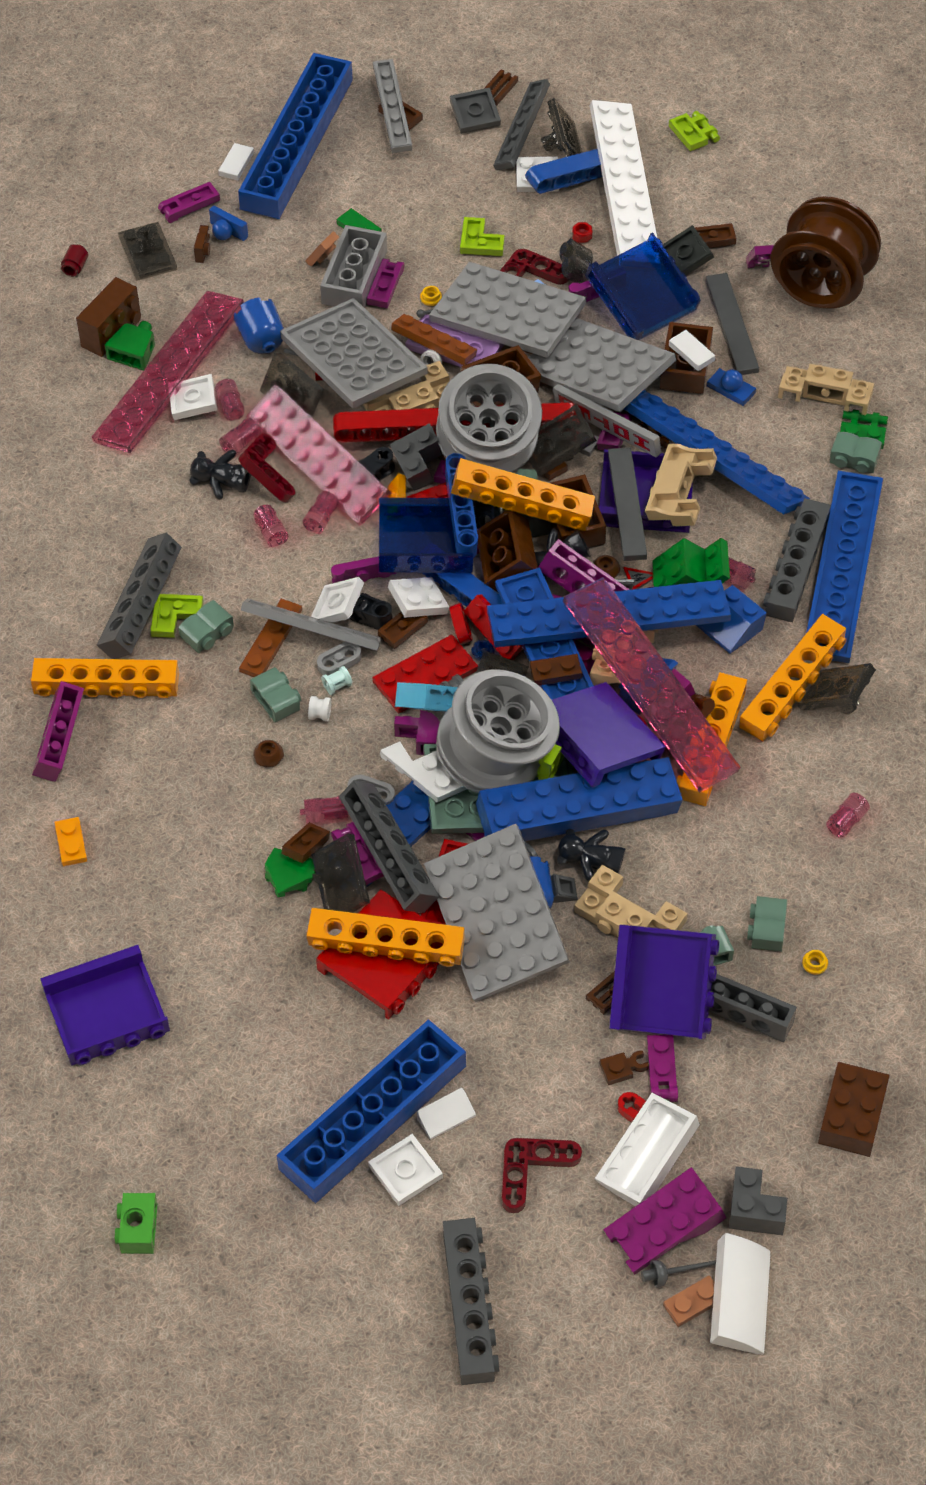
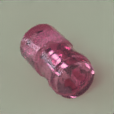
(229, 399)
(240, 436)
(320, 512)
(270, 525)
(741, 573)
(323, 809)
(848, 814)

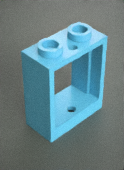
(424, 696)

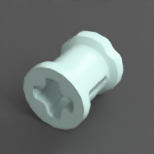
(336, 680)

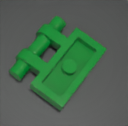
(862, 430)

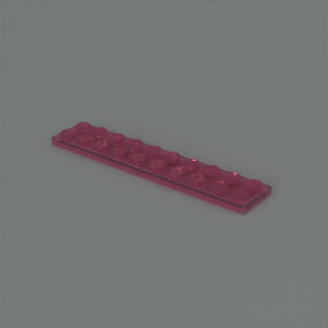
(166, 372)
(651, 684)

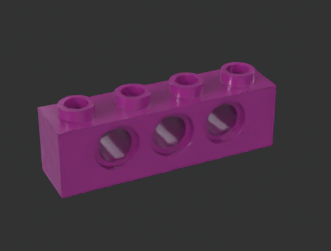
(572, 569)
(58, 731)

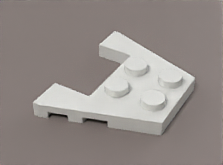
(425, 772)

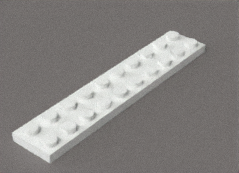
(622, 173)

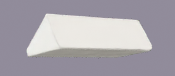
(445, 1113)

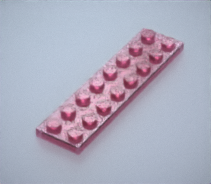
(318, 454)

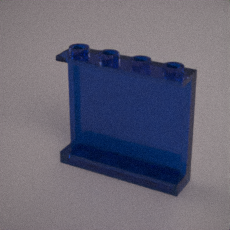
(643, 288)
(419, 537)

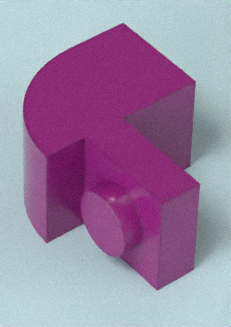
(422, 728)

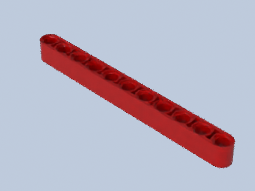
(396, 424)

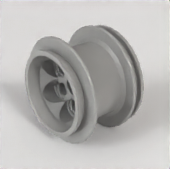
(487, 385)
(496, 730)

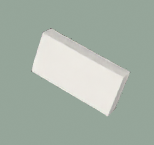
(236, 161)
(691, 350)

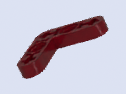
(530, 263)
(254, 462)
(528, 1156)

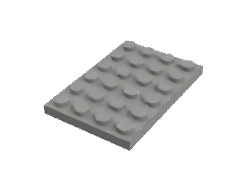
(508, 309)
(353, 353)
(602, 364)
(503, 909)

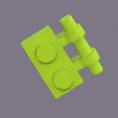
(689, 130)

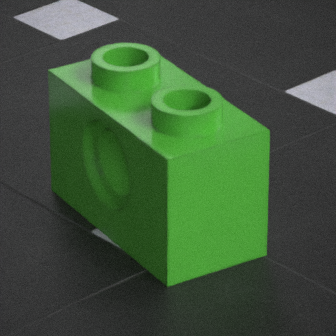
(138, 1238)

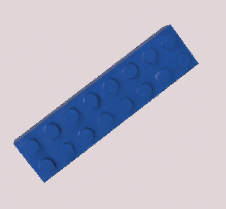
(569, 801)
(371, 1111)

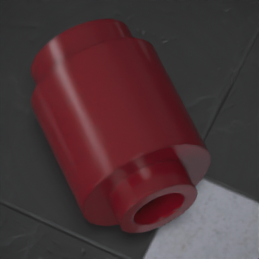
(74, 260)

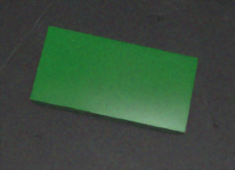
(355, 219)

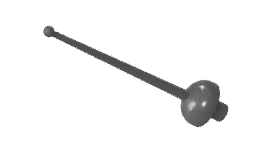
(659, 1271)

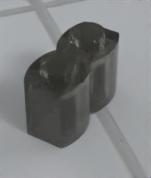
(575, 260)

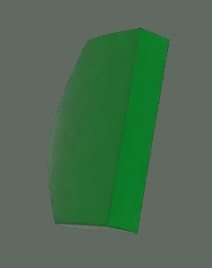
(287, 873)

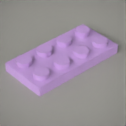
(484, 346)

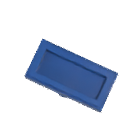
(226, 225)
(731, 385)

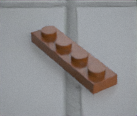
(434, 339)
(268, 643)

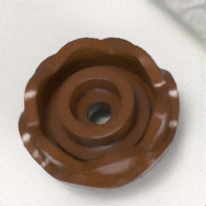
(610, 562)
(271, 759)

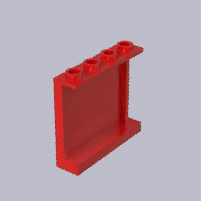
(380, 978)

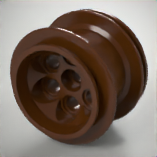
(826, 252)

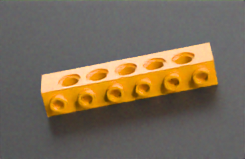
(522, 494)
(823, 631)
(107, 676)
(728, 697)
(375, 927)

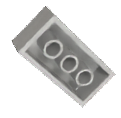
(353, 266)

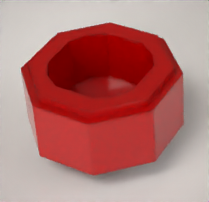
(582, 232)

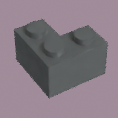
(413, 454)
(752, 1209)

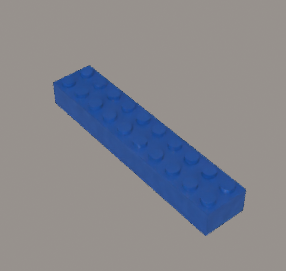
(295, 136)

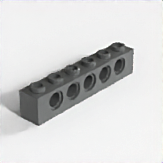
(797, 560)
(139, 596)
(389, 846)
(752, 1008)
(472, 1368)

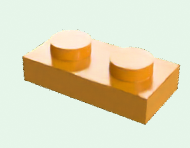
(70, 841)

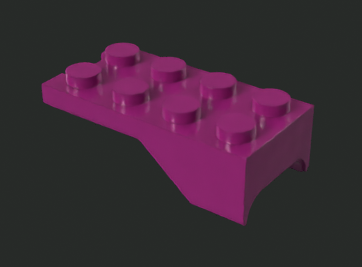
(666, 1219)

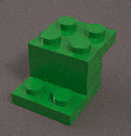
(691, 563)

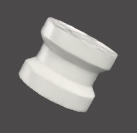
(319, 708)

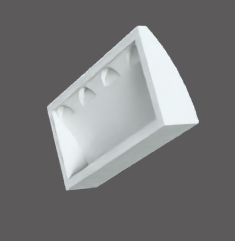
(647, 1150)
(740, 1294)

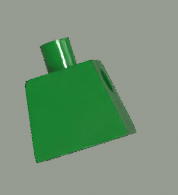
(131, 345)

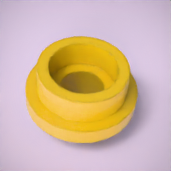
(430, 296)
(815, 955)

